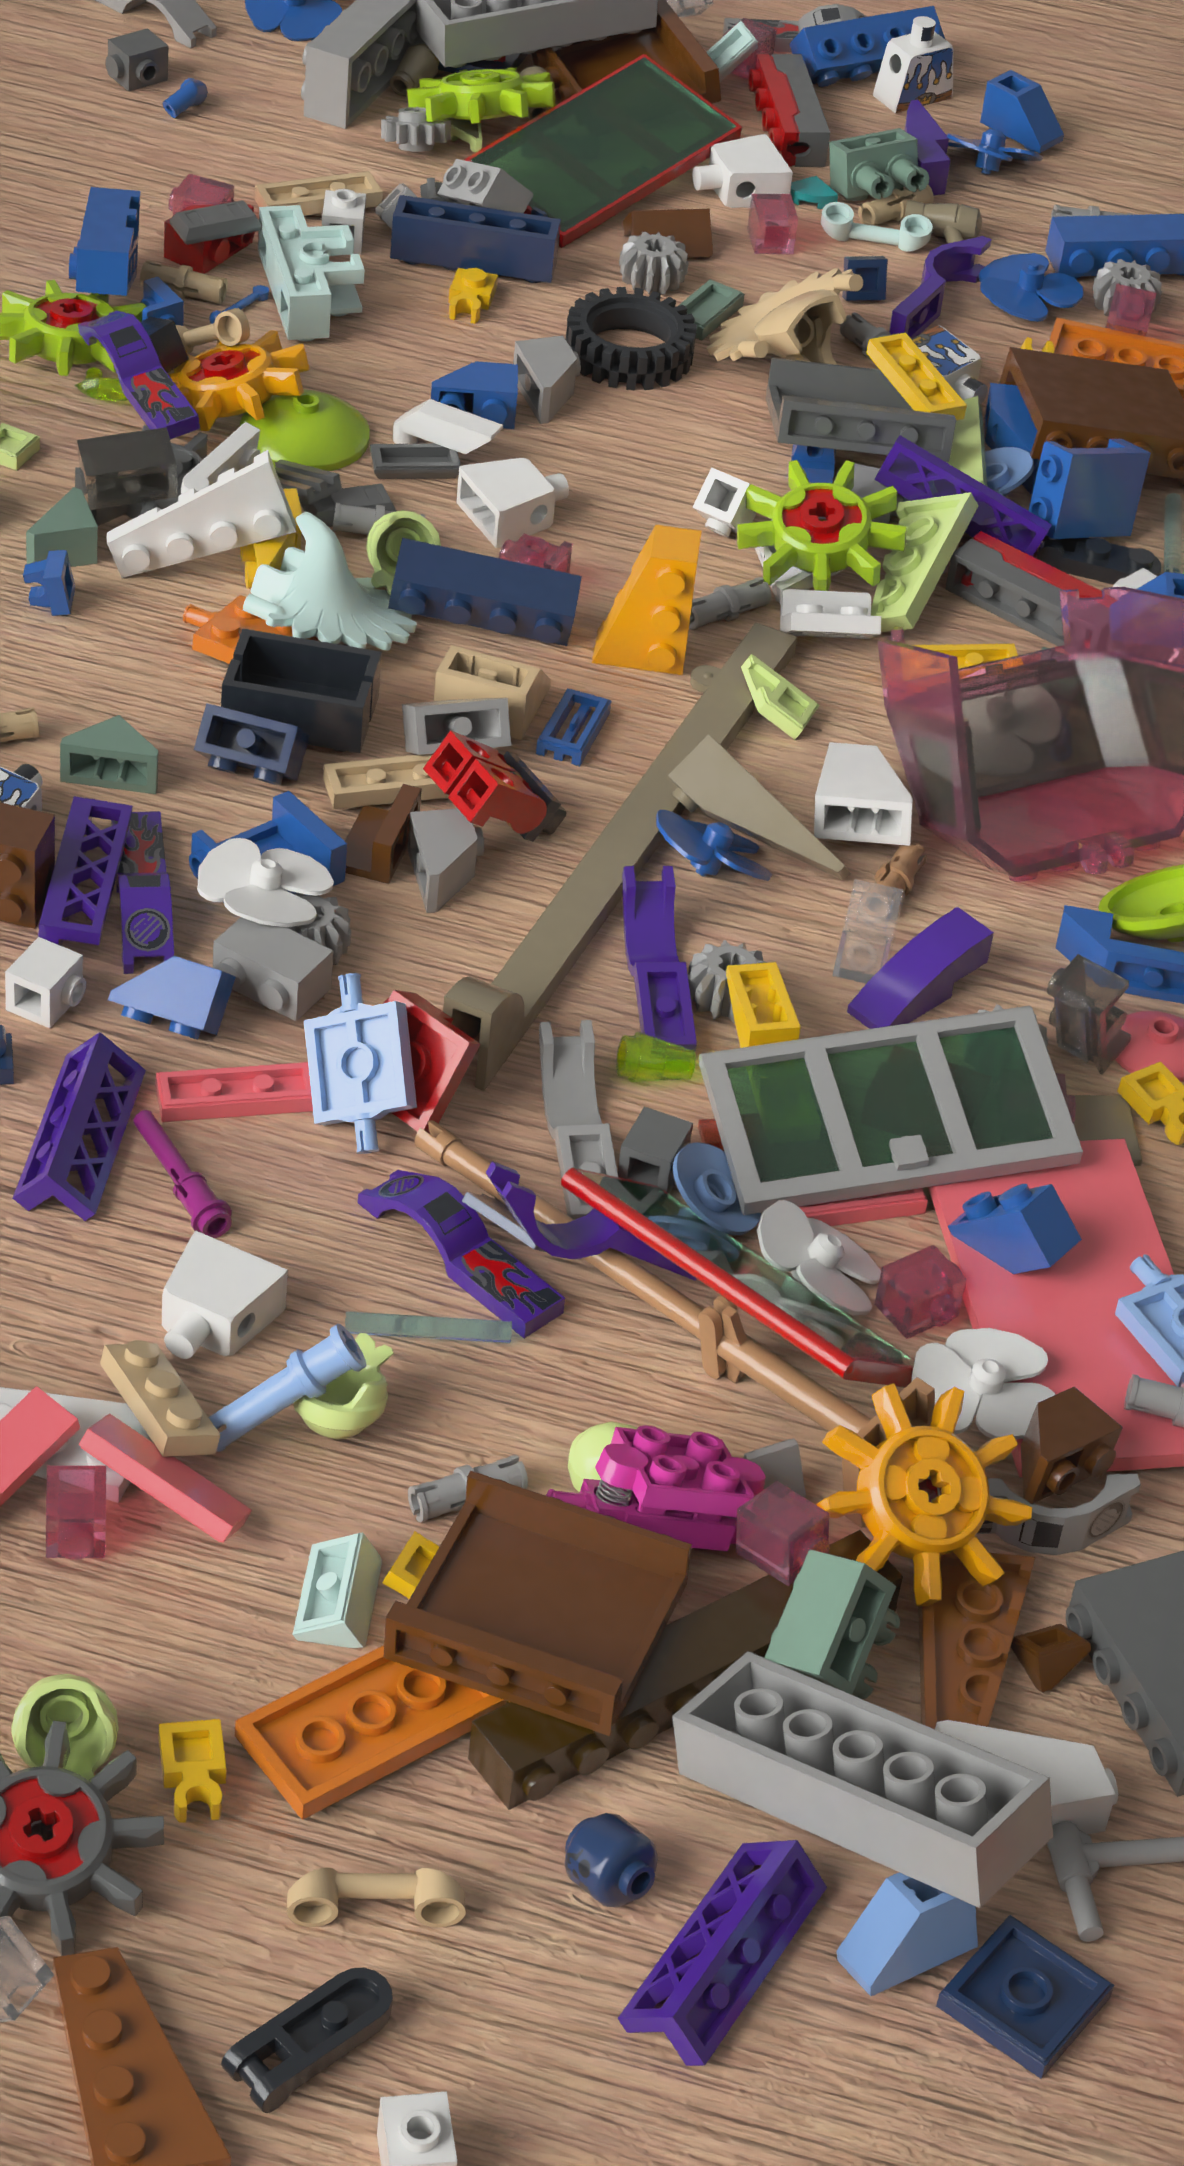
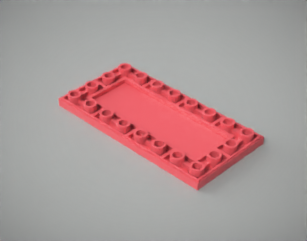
(1075, 1300)

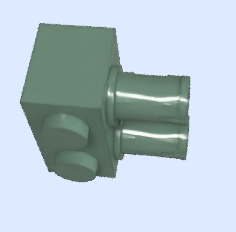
(876, 165)
(833, 1622)

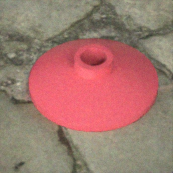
(1154, 1039)

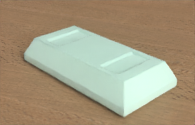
(733, 49)

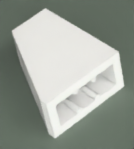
(861, 798)
(1078, 1782)

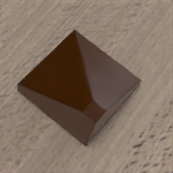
(1049, 1654)

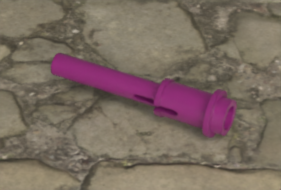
(208, 1212)

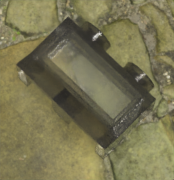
(1085, 1012)

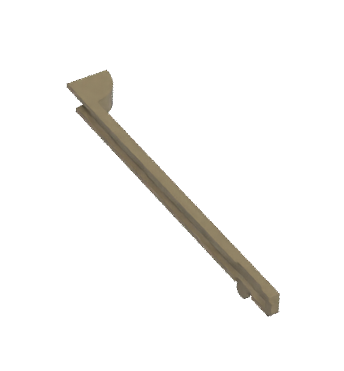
(595, 887)

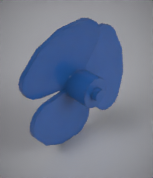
(297, 18)
(992, 150)
(1019, 282)
(709, 845)

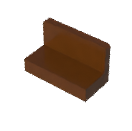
(686, 225)
(381, 837)

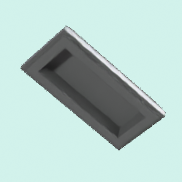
(215, 222)
(414, 461)
(360, 496)

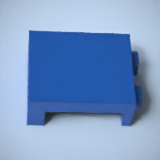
(1089, 489)
(291, 828)

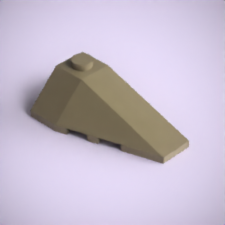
(732, 796)

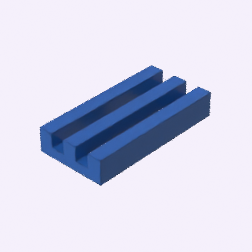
(565, 745)

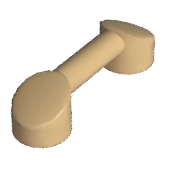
(229, 328)
(436, 1896)

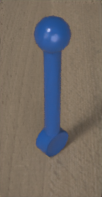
(259, 293)

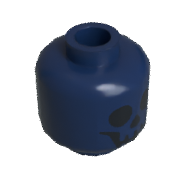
(611, 1859)

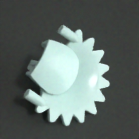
(322, 596)

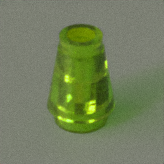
(652, 1059)

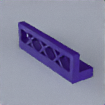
(922, 475)
(74, 867)
(71, 1115)
(732, 1948)

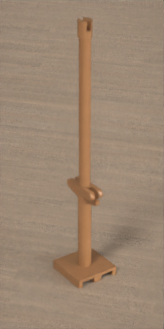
(719, 1328)

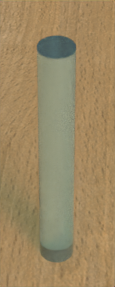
(1173, 533)
(429, 1327)

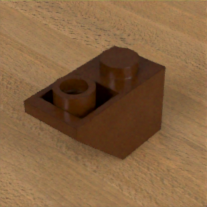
(1066, 1444)

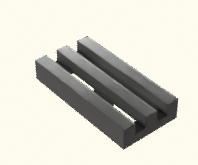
(307, 480)

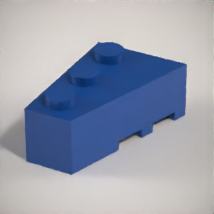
(108, 243)

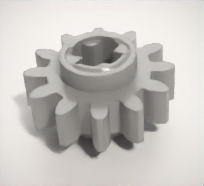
(413, 130)

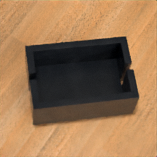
(305, 684)

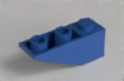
(1009, 424)

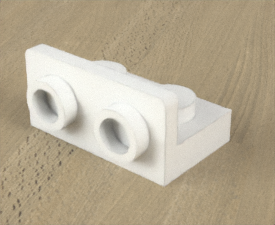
(828, 614)

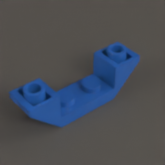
(1149, 969)

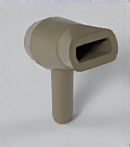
(949, 219)

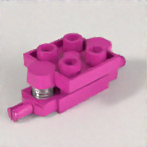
(671, 1485)

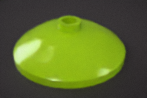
(311, 430)
(1149, 905)

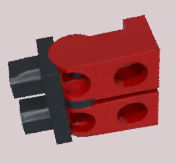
(493, 785)

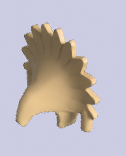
(788, 322)

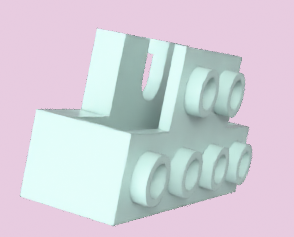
(300, 273)

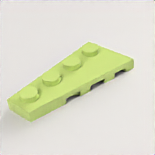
(912, 575)

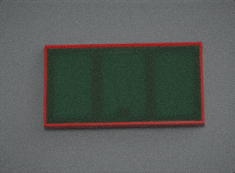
(610, 145)
(744, 1278)

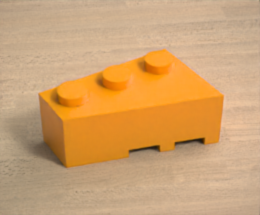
(654, 608)

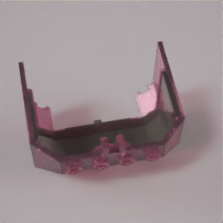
(1050, 747)

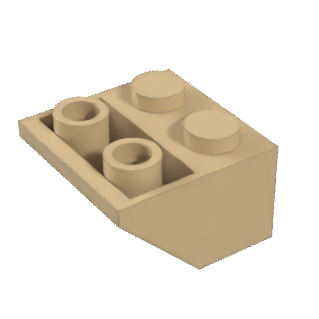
(481, 676)

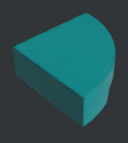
(812, 190)

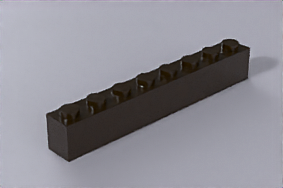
(531, 1752)

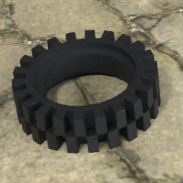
(635, 313)

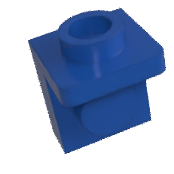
(161, 302)

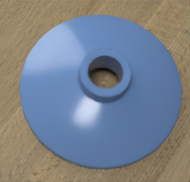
(1007, 468)
(709, 1189)

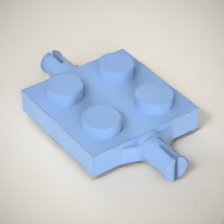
(360, 1063)
(1157, 1316)

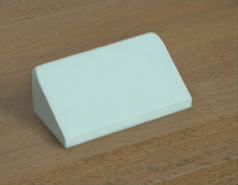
(339, 1592)

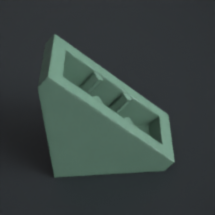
(65, 527)
(110, 757)

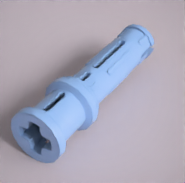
(305, 1374)

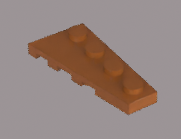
(969, 1640)
(125, 2073)

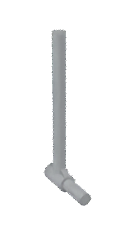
(1079, 1860)

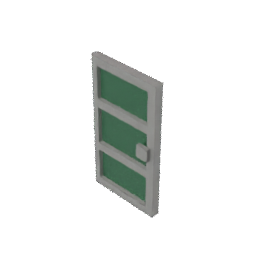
(889, 1109)

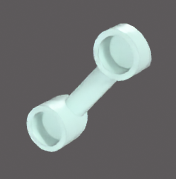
(839, 224)

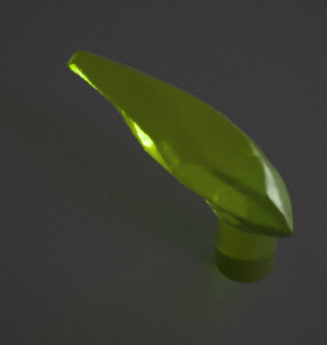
(101, 388)

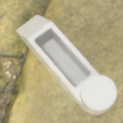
(444, 427)

